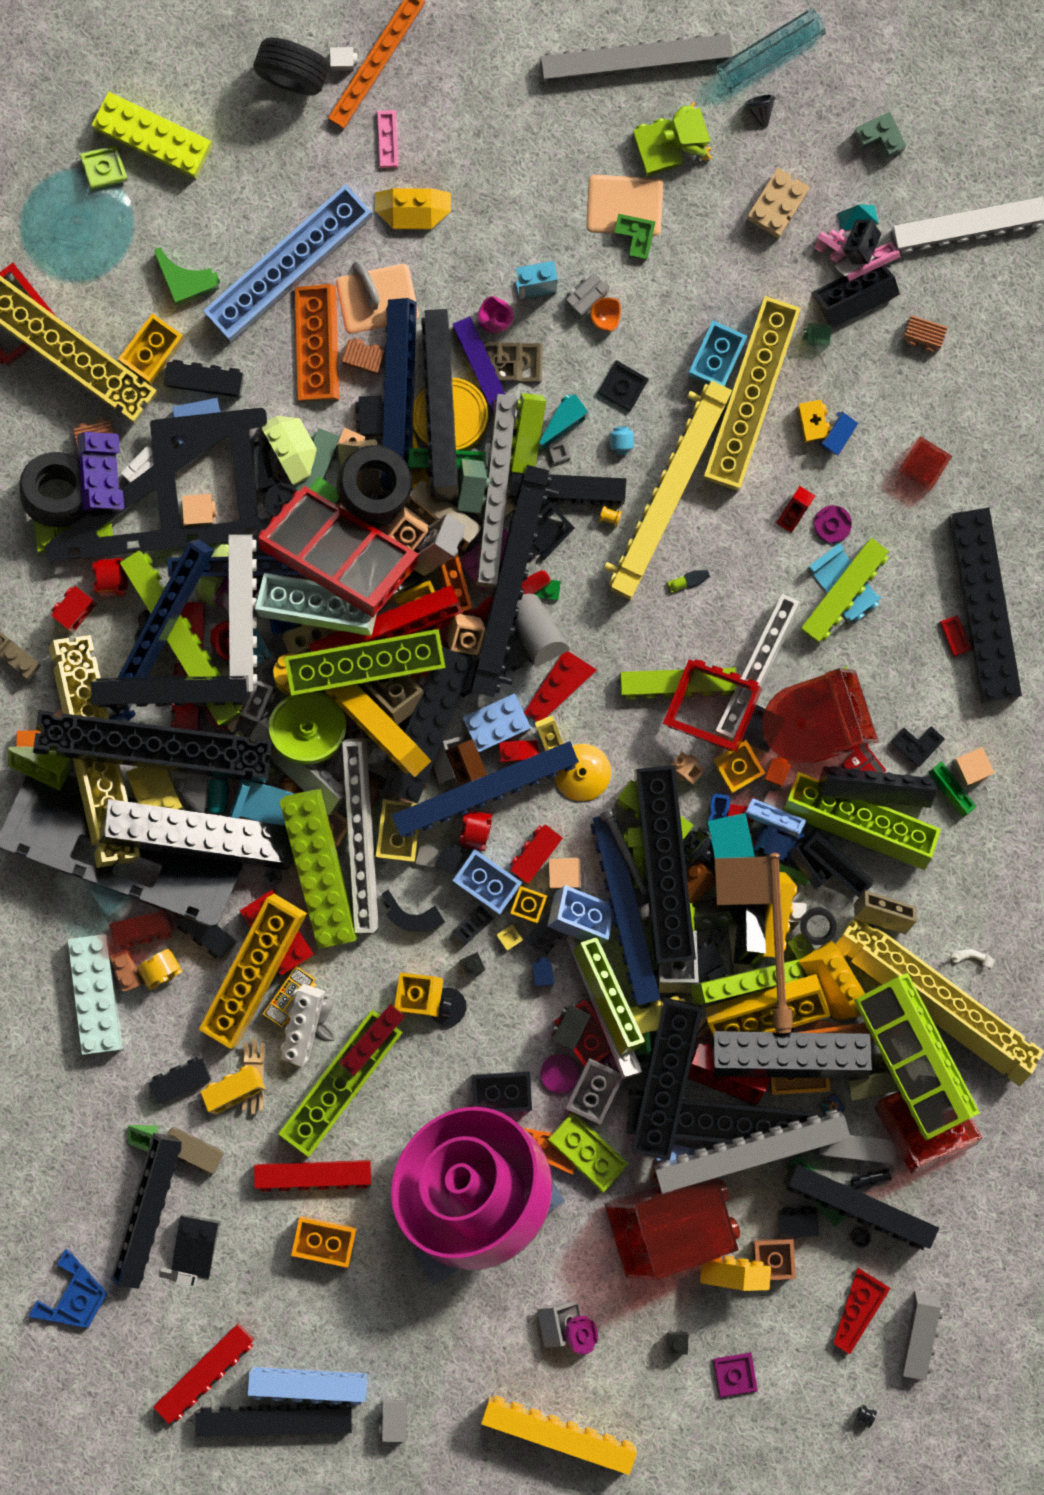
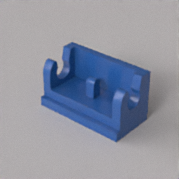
(839, 434)

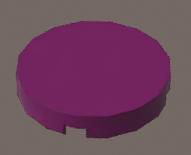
(827, 523)
(559, 1073)
(581, 1335)

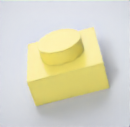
(509, 937)

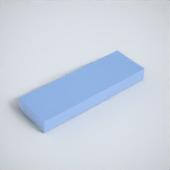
(775, 817)

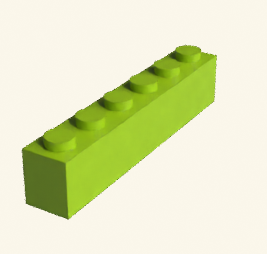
(844, 590)
(666, 682)
(744, 982)
(608, 996)

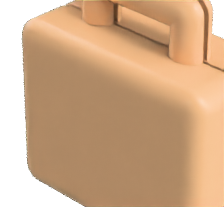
(625, 196)
(390, 282)

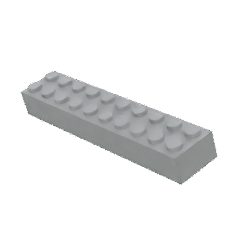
(752, 1151)

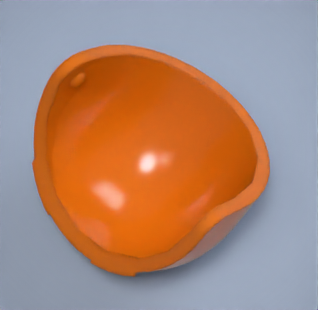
(606, 313)

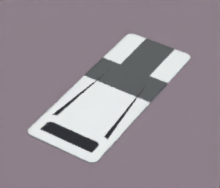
(177, 1276)

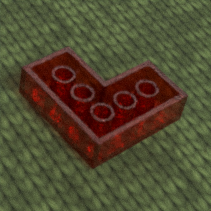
(910, 1143)

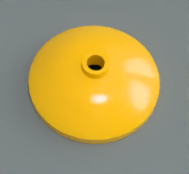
(593, 782)

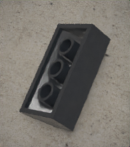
(848, 299)

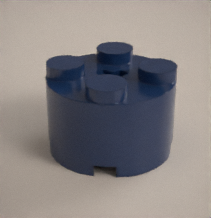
(770, 842)

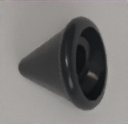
(761, 108)

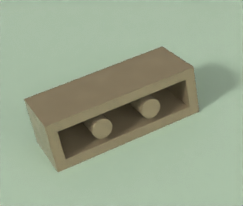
(885, 912)
(197, 1152)

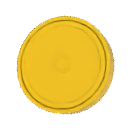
(470, 415)

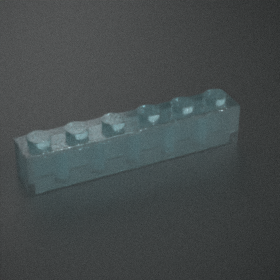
(771, 50)

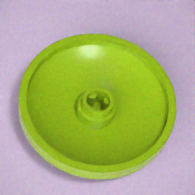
(307, 728)

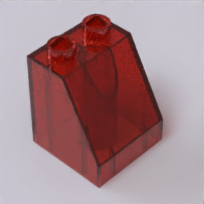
(672, 1229)

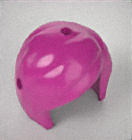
(495, 315)

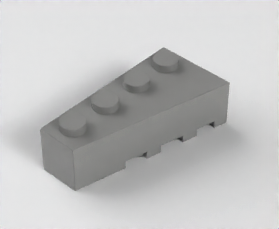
(922, 1335)

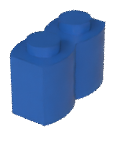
(718, 807)

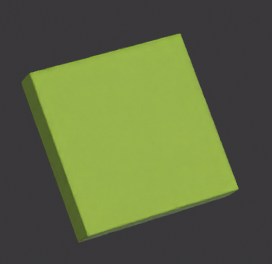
(103, 167)

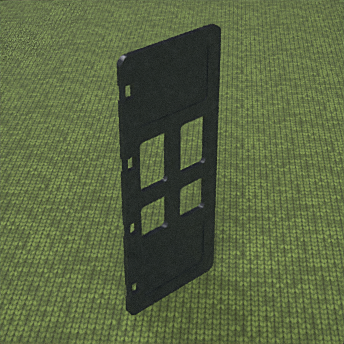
(53, 821)

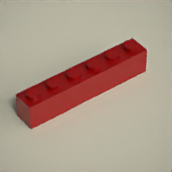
(312, 1174)
(198, 1379)

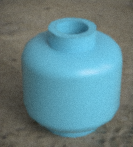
(621, 440)

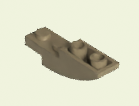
(17, 657)

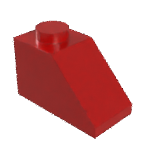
(795, 509)
(518, 750)

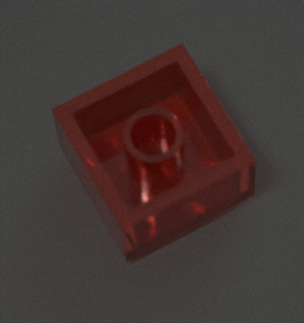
(925, 463)

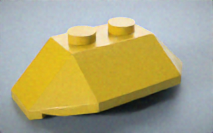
(412, 207)

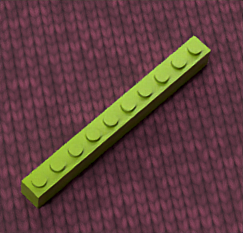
(181, 639)

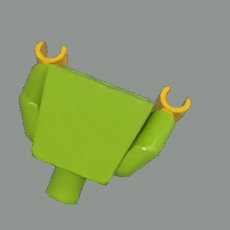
(689, 132)

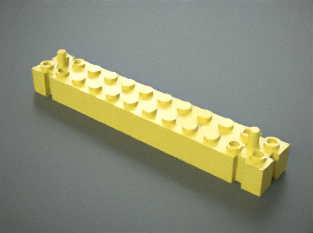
(72, 353)
(673, 483)
(96, 779)
(944, 1001)

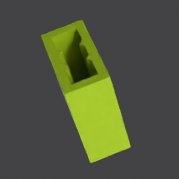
(653, 151)

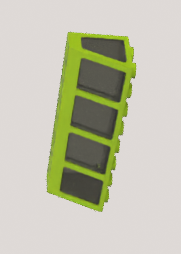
(916, 1056)

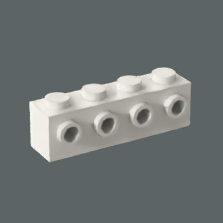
(302, 1025)

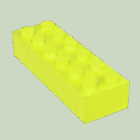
(152, 135)

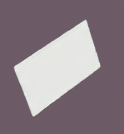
(846, 267)

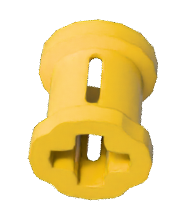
(610, 516)

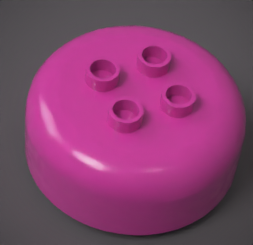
(472, 1188)

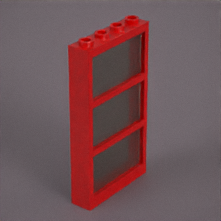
(338, 551)

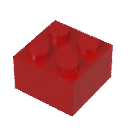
(73, 608)

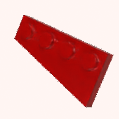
(561, 682)
(862, 1304)

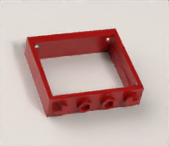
(22, 349)
(716, 672)

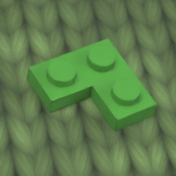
(641, 231)

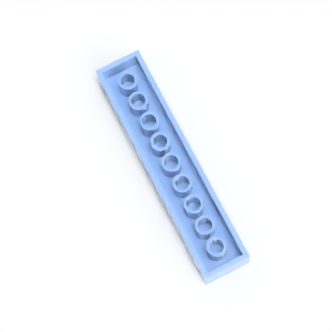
(288, 263)

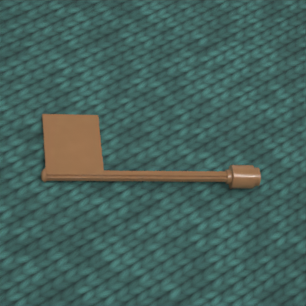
(758, 882)

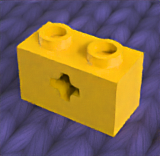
(806, 413)

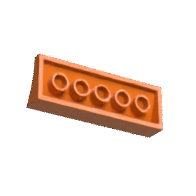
(317, 342)

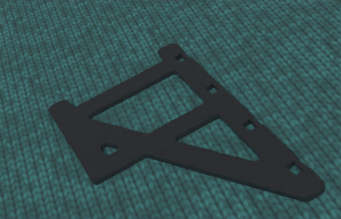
(202, 433)

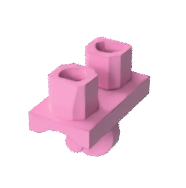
(825, 240)

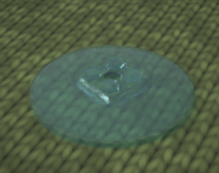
(83, 250)

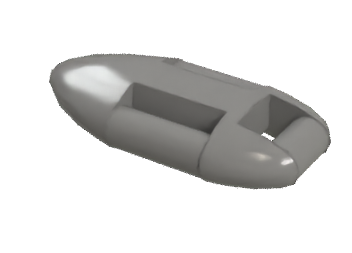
(369, 289)

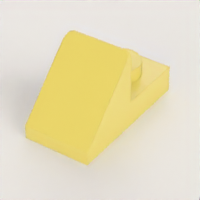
(548, 733)

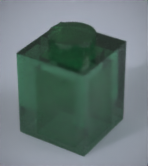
(817, 334)

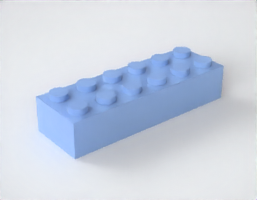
(307, 1385)

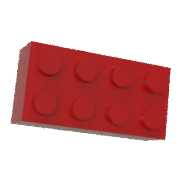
(299, 948)
(744, 1088)

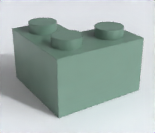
(881, 130)
(473, 482)

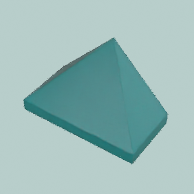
(858, 212)

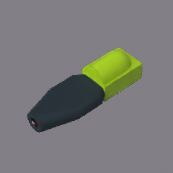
(688, 580)

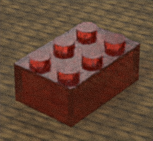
(141, 929)

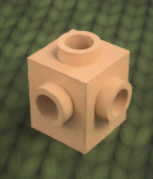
(684, 765)

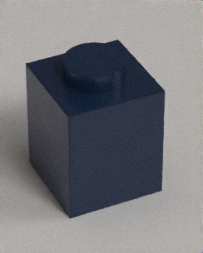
(543, 972)

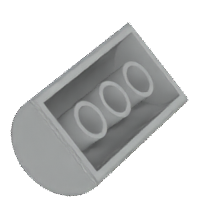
(538, 631)

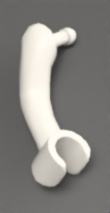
(958, 956)

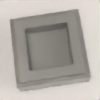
(559, 452)
(427, 856)

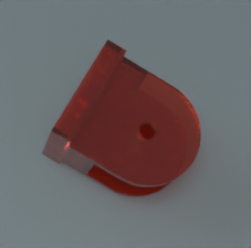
(819, 718)

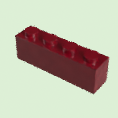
(372, 1039)

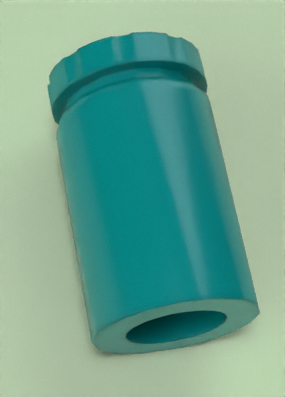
(218, 796)

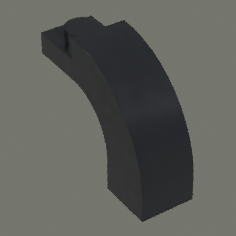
(416, 923)

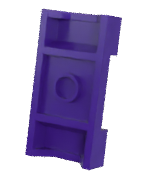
(99, 471)

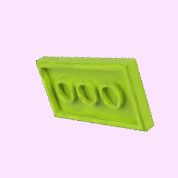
(587, 1151)

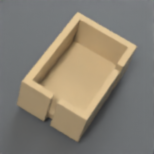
(778, 203)

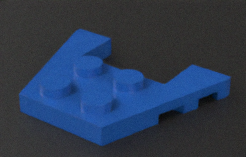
(80, 1299)

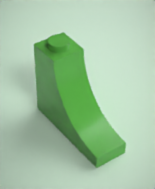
(186, 283)

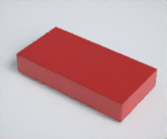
(955, 636)

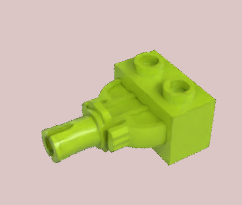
(634, 843)

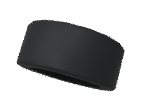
(818, 940)

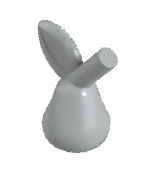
(323, 1028)

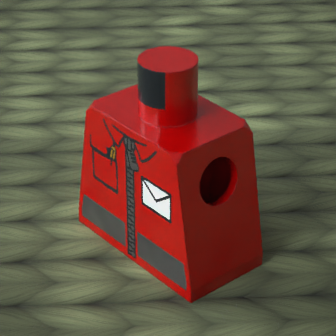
(863, 760)

